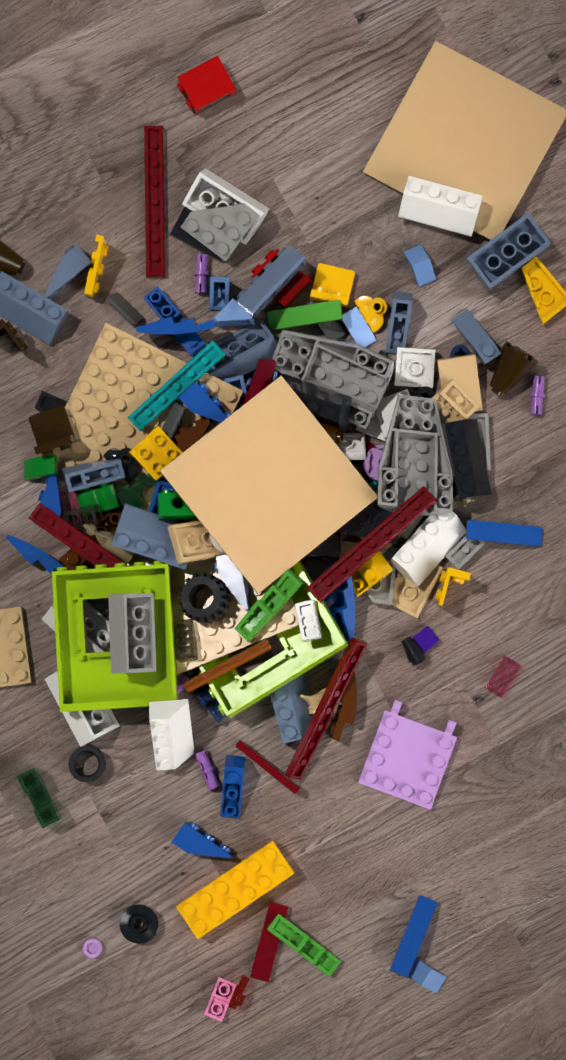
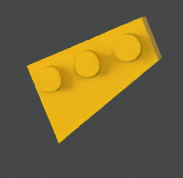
(92, 285)
(544, 289)

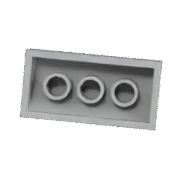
(132, 633)

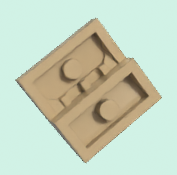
(454, 403)

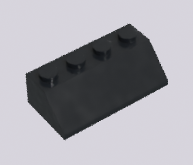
(322, 402)
(466, 459)

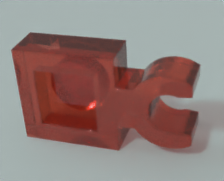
(238, 998)

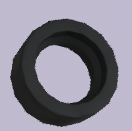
(72, 763)

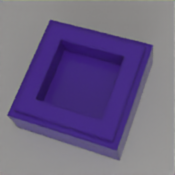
(426, 638)

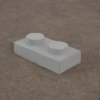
(463, 552)

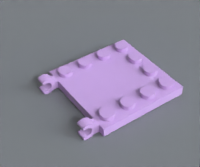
(408, 758)

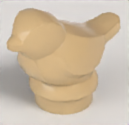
(313, 701)

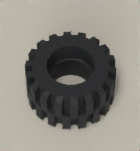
(189, 593)

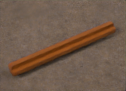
(227, 665)

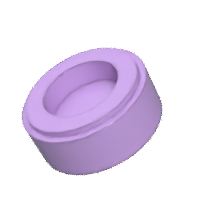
(92, 947)

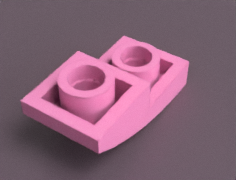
(220, 999)

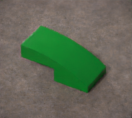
(40, 466)

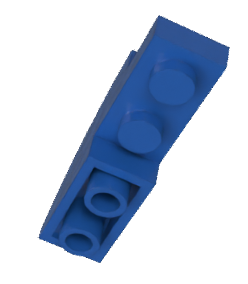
(165, 308)

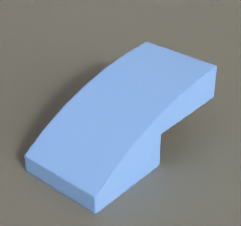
(358, 328)

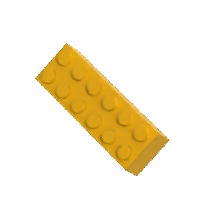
(235, 889)

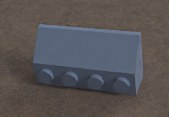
(508, 252)
(272, 281)
(30, 309)
(244, 350)
(146, 535)
(290, 710)

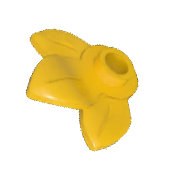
(367, 309)

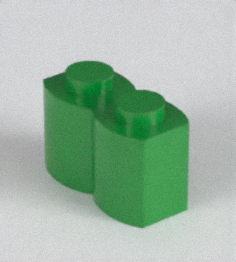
(103, 495)

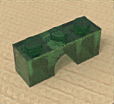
(133, 493)
(39, 796)

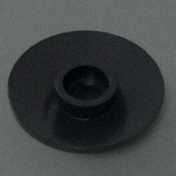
(132, 931)

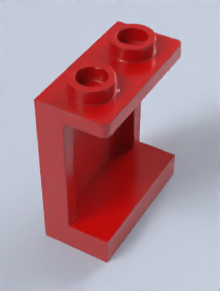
(205, 84)
(292, 289)

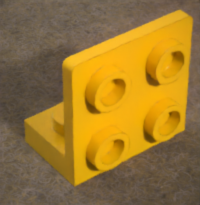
(332, 284)
(155, 452)
(457, 577)

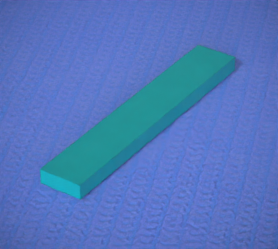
(176, 385)

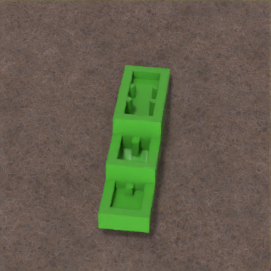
(305, 315)
(268, 605)
(304, 945)

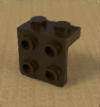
(7, 327)
(52, 430)

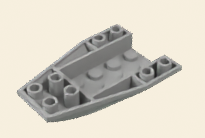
(338, 367)
(415, 457)

